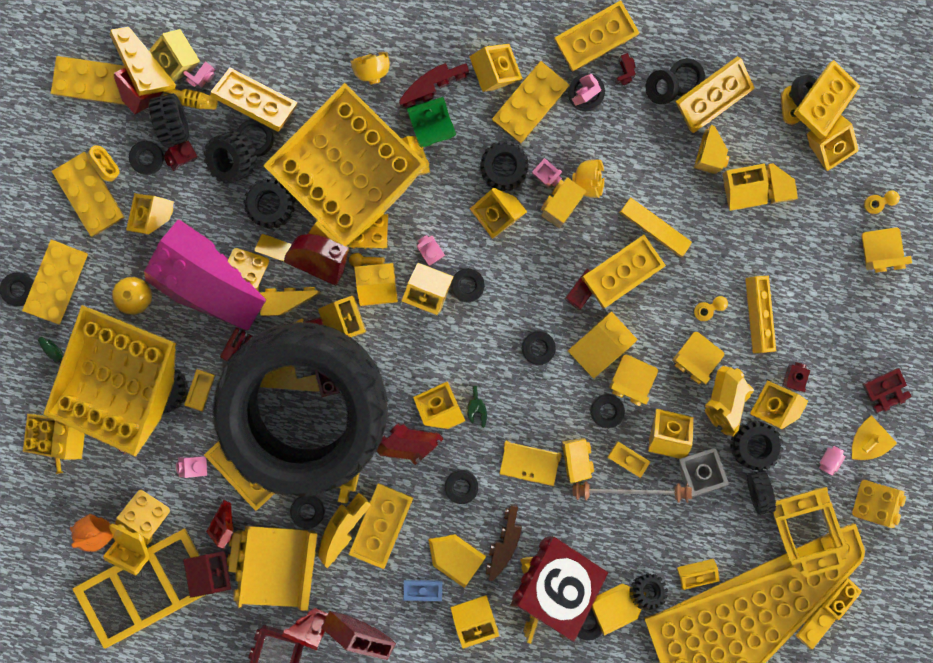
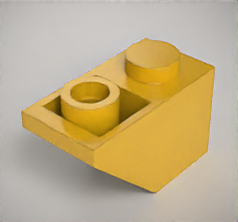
(780, 185)

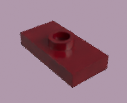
(579, 293)

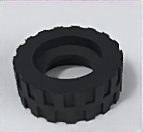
(761, 492)

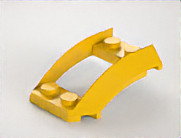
(802, 504)

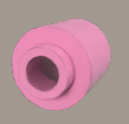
(832, 460)

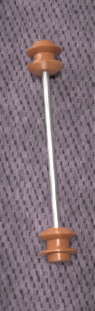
(680, 492)

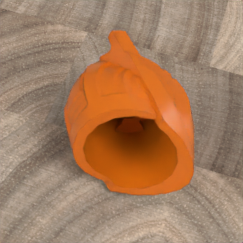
(91, 533)

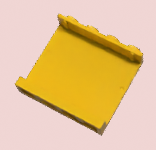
(275, 567)

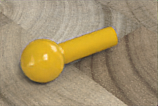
(357, 259)

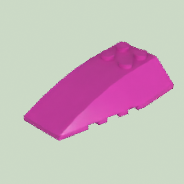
(201, 278)

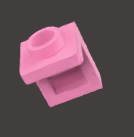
(204, 75)
(547, 173)
(191, 466)

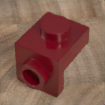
(628, 66)
(180, 155)

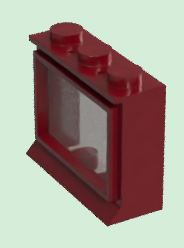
(274, 648)

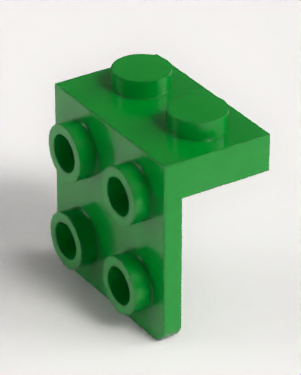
(431, 122)

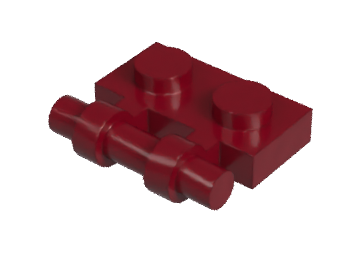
(885, 384)

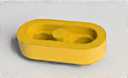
(787, 106)
(104, 164)

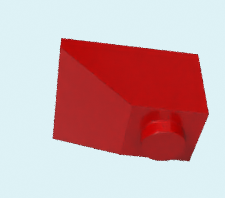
(129, 94)

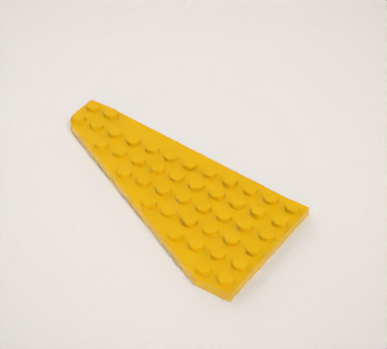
(752, 612)

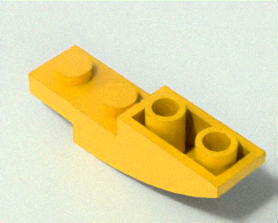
(336, 533)
(828, 613)

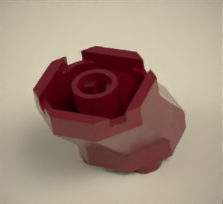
(408, 443)

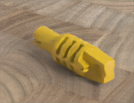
(195, 99)

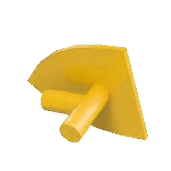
(871, 441)

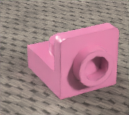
(589, 89)
(430, 249)

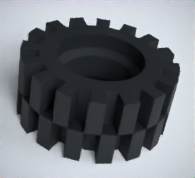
(659, 591)

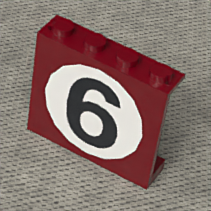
(559, 587)

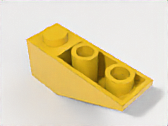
(282, 302)

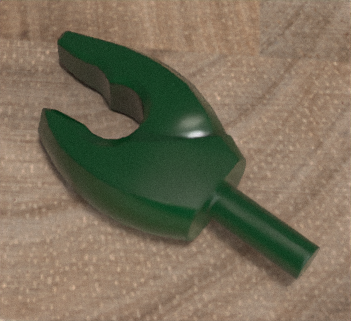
(51, 350)
(476, 405)

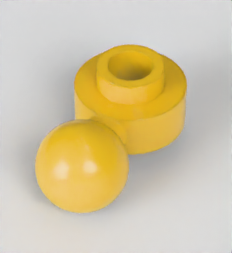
(890, 198)
(719, 303)

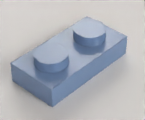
(422, 590)

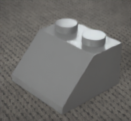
(703, 472)

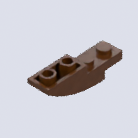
(503, 550)

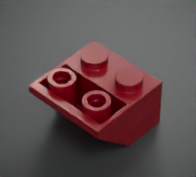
(207, 574)

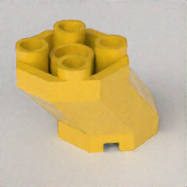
(728, 399)

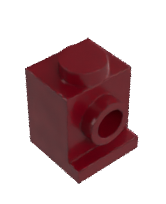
(790, 377)

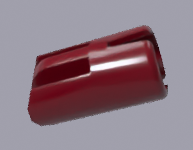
(229, 350)

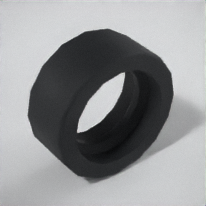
(696, 66)
(590, 106)
(269, 135)

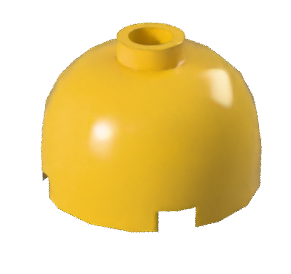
(371, 67)
(590, 178)
(131, 295)

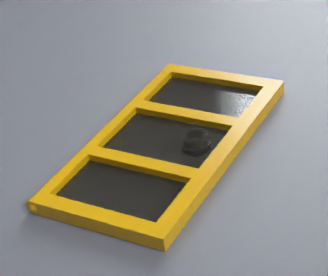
(127, 603)

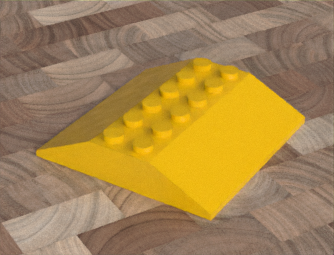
(345, 165)
(112, 381)

